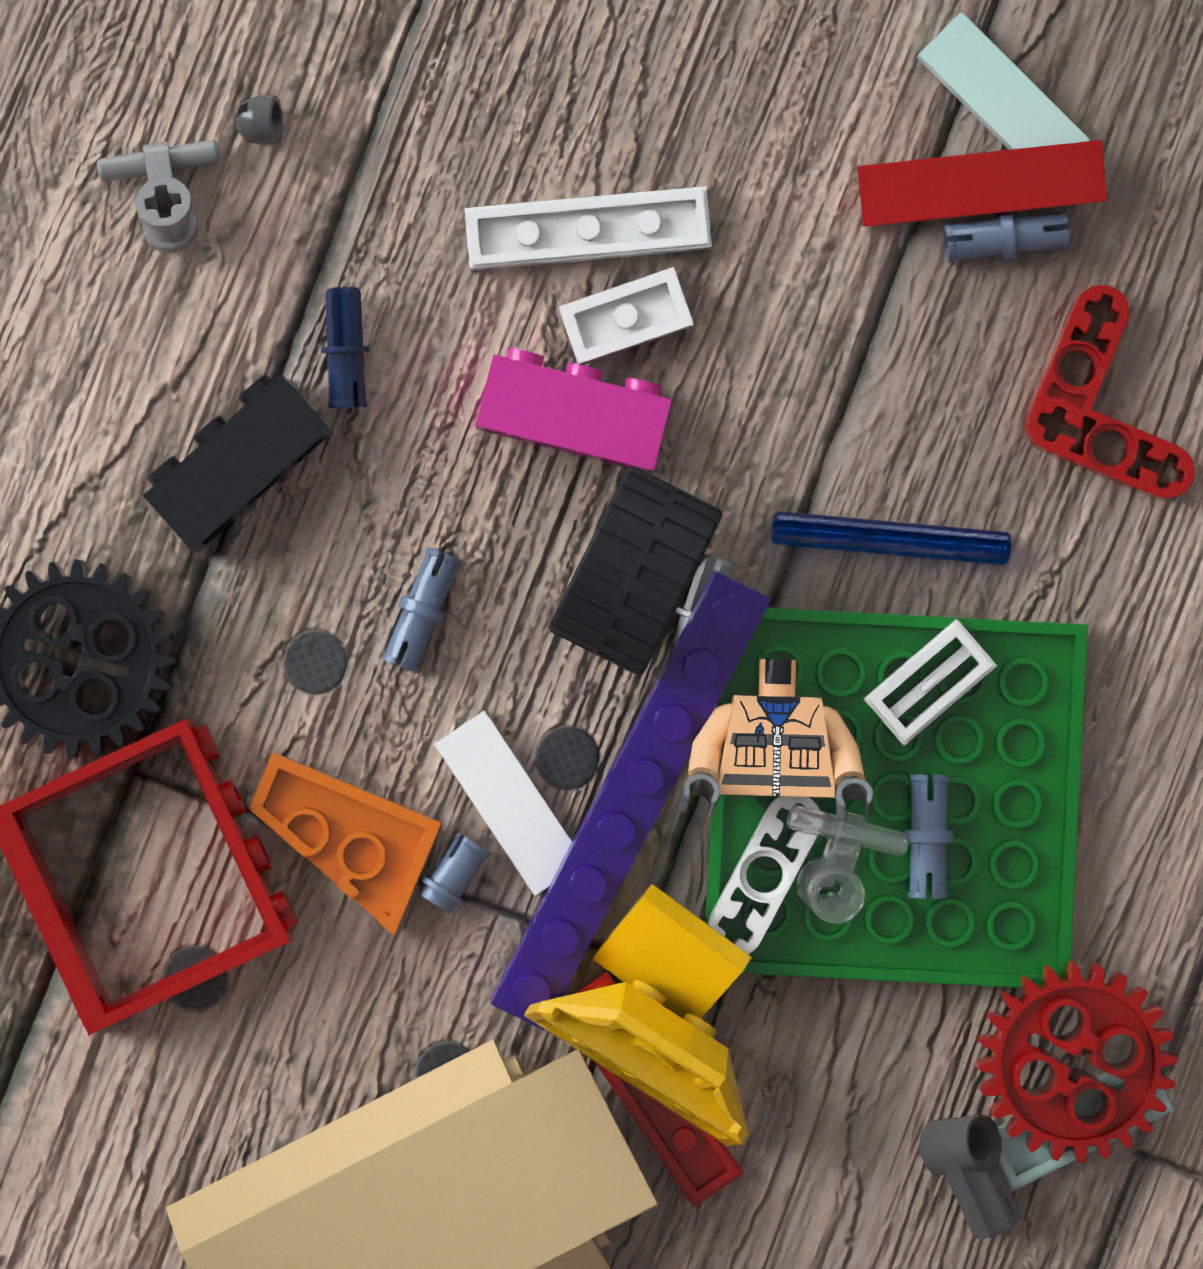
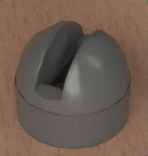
(261, 120)

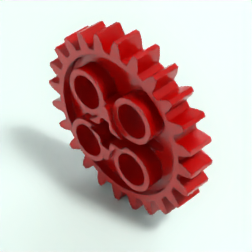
(1101, 1015)

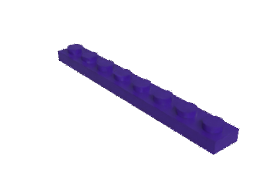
(631, 795)

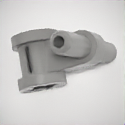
(162, 191)

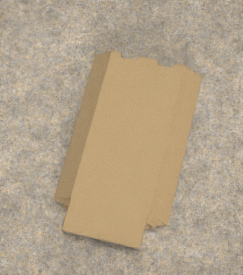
(433, 1176)

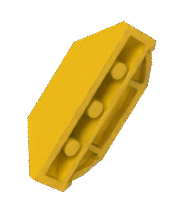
(653, 1051)

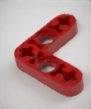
(1078, 401)

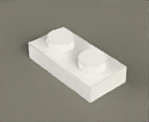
(626, 316)

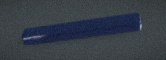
(891, 538)

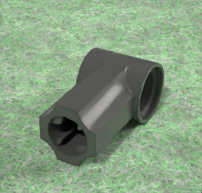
(969, 1155)

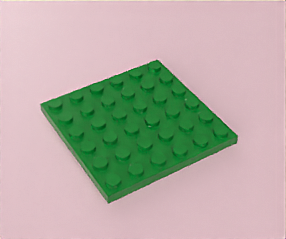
(1010, 802)

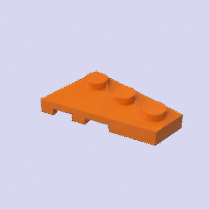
(350, 834)

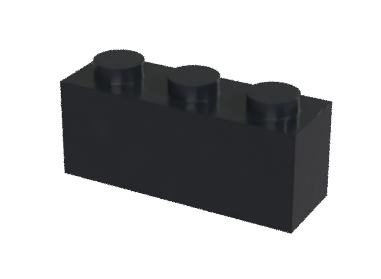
(236, 461)

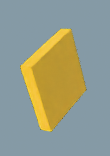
(672, 953)

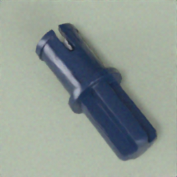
(345, 348)

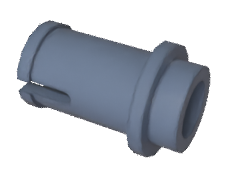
(454, 873)

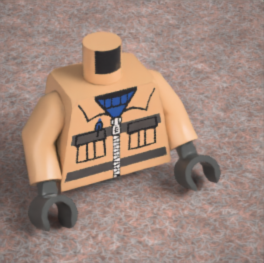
(776, 747)

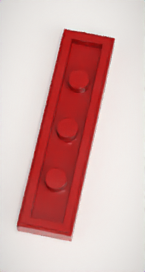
(982, 183)
(691, 1156)

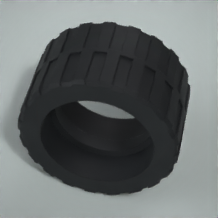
(635, 570)

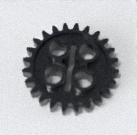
(91, 606)

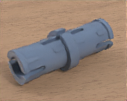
(1006, 236)
(422, 609)
(929, 836)

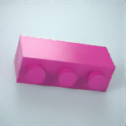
(573, 410)

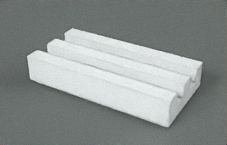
(969, 648)

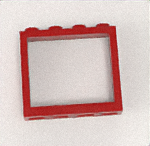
(52, 914)

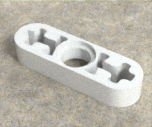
(798, 840)

